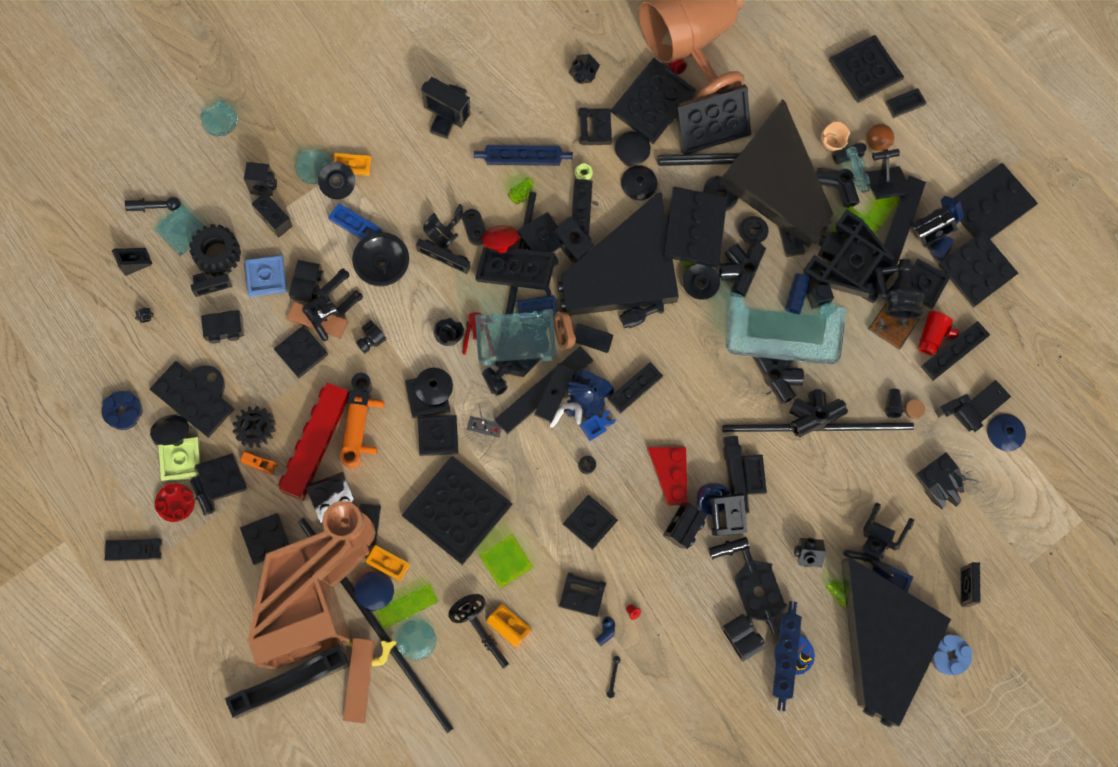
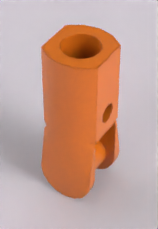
(257, 461)

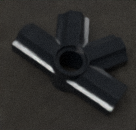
(739, 261)
(786, 377)
(817, 407)

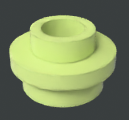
(583, 167)

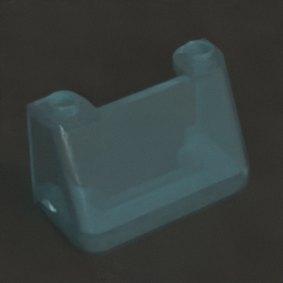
(515, 337)

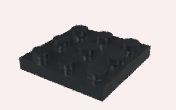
(866, 68)
(978, 269)

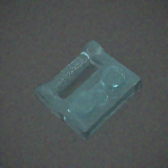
(858, 164)

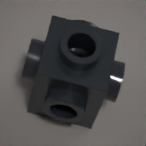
(584, 69)
(810, 552)

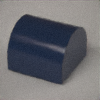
(942, 248)

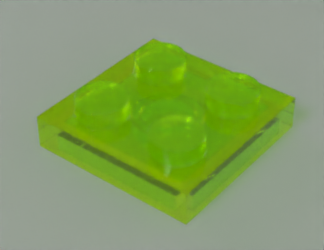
(506, 561)

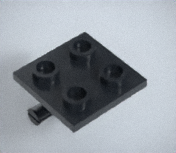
(888, 181)

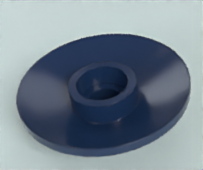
(1000, 438)

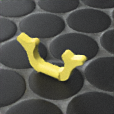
(386, 650)

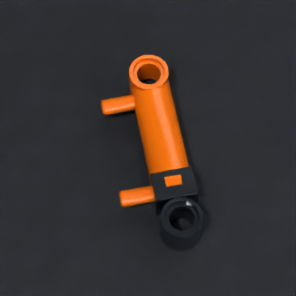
(359, 404)

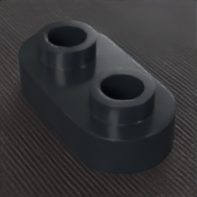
(473, 225)

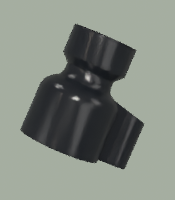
(373, 337)

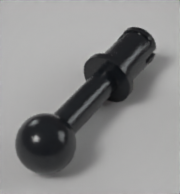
(140, 205)

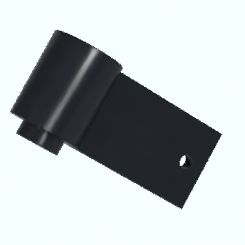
(982, 406)

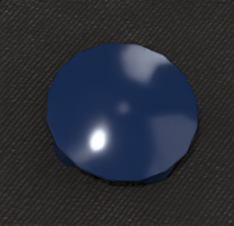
(374, 590)

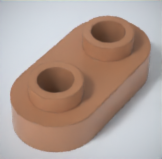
(564, 330)

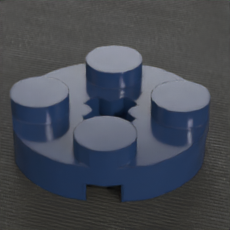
(131, 415)

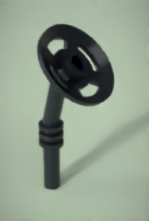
(470, 615)

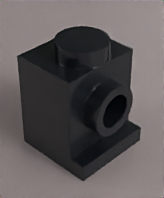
(820, 295)

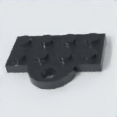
(194, 396)

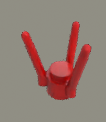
(471, 325)

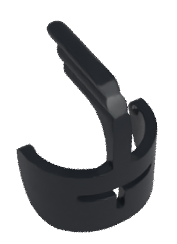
(433, 233)

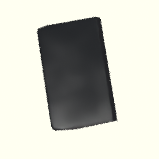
(593, 338)

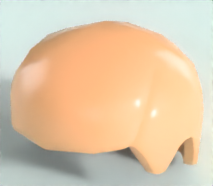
(835, 136)

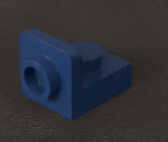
(954, 207)

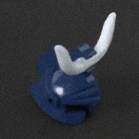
(585, 395)

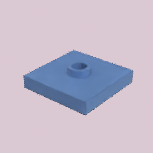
(265, 276)

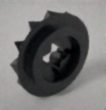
(756, 223)

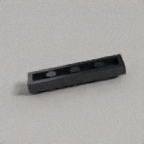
(955, 350)

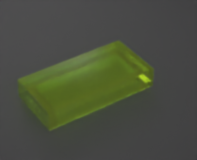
(881, 210)

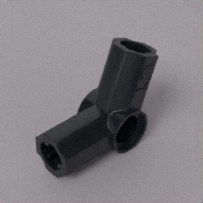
(846, 189)

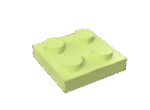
(179, 461)

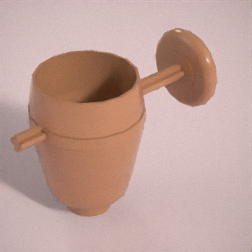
(691, 28)

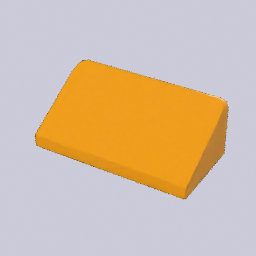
(508, 625)

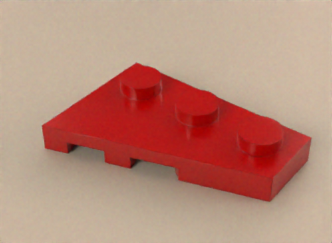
(671, 470)

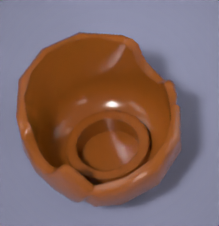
(880, 137)

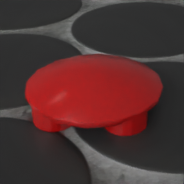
(500, 238)
(174, 502)

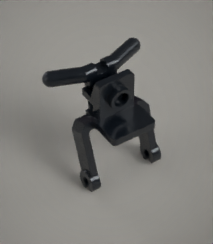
(323, 307)
(878, 541)

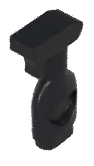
(636, 316)

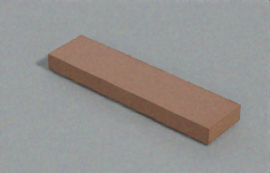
(359, 680)

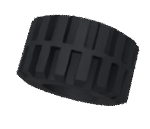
(209, 237)

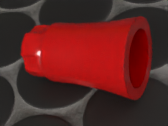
(933, 332)

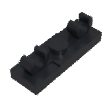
(582, 203)

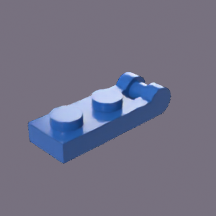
(352, 222)

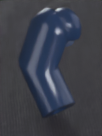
(608, 631)

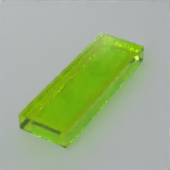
(407, 606)

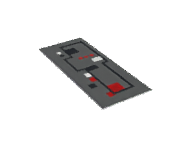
(484, 427)

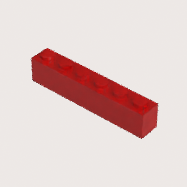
(314, 442)

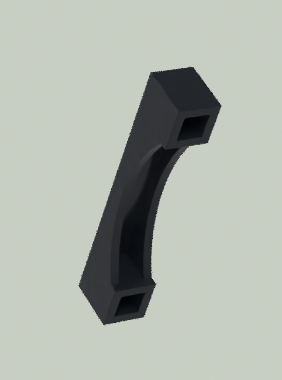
(287, 683)

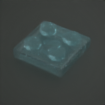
(179, 229)

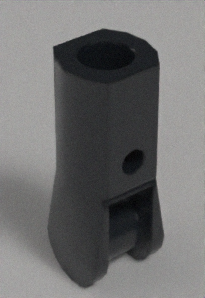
(840, 156)

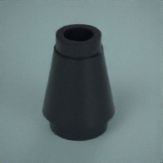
(495, 387)
(894, 404)

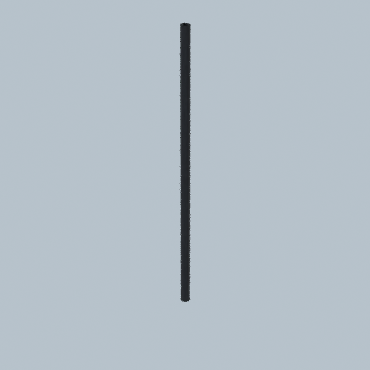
(394, 651)

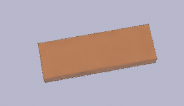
(334, 326)

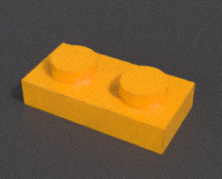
(358, 163)
(387, 563)

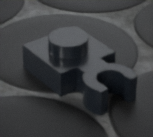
(949, 408)

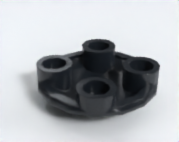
(632, 148)
(169, 430)

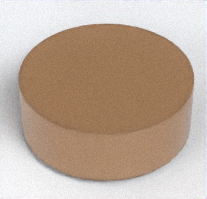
(914, 409)

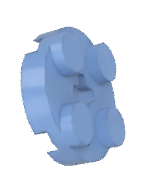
(961, 651)

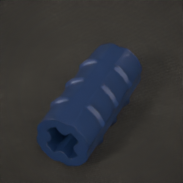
(797, 293)

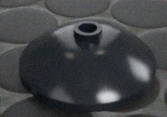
(380, 248)

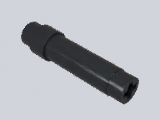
(733, 455)

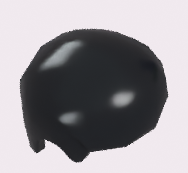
(448, 332)

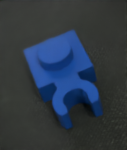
(596, 426)

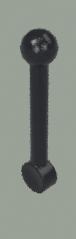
(610, 694)

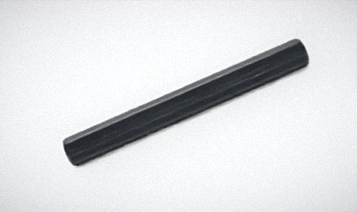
(696, 159)

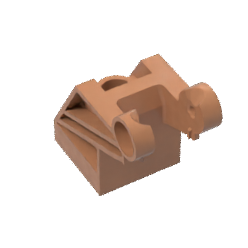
(296, 594)

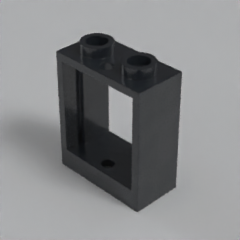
(446, 102)

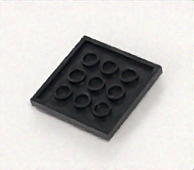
(457, 510)

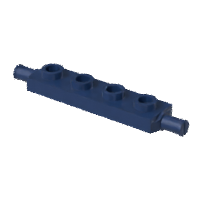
(523, 155)
(787, 656)

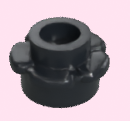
(144, 315)

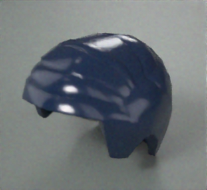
(707, 490)

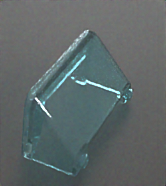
(785, 334)

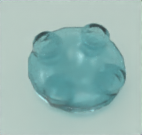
(219, 119)
(310, 164)
(416, 640)

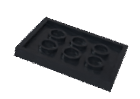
(651, 100)
(713, 119)
(994, 202)
(695, 227)

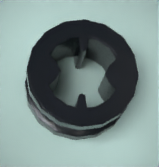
(584, 470)

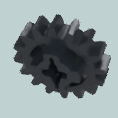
(260, 422)

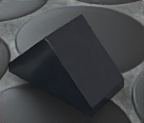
(131, 259)

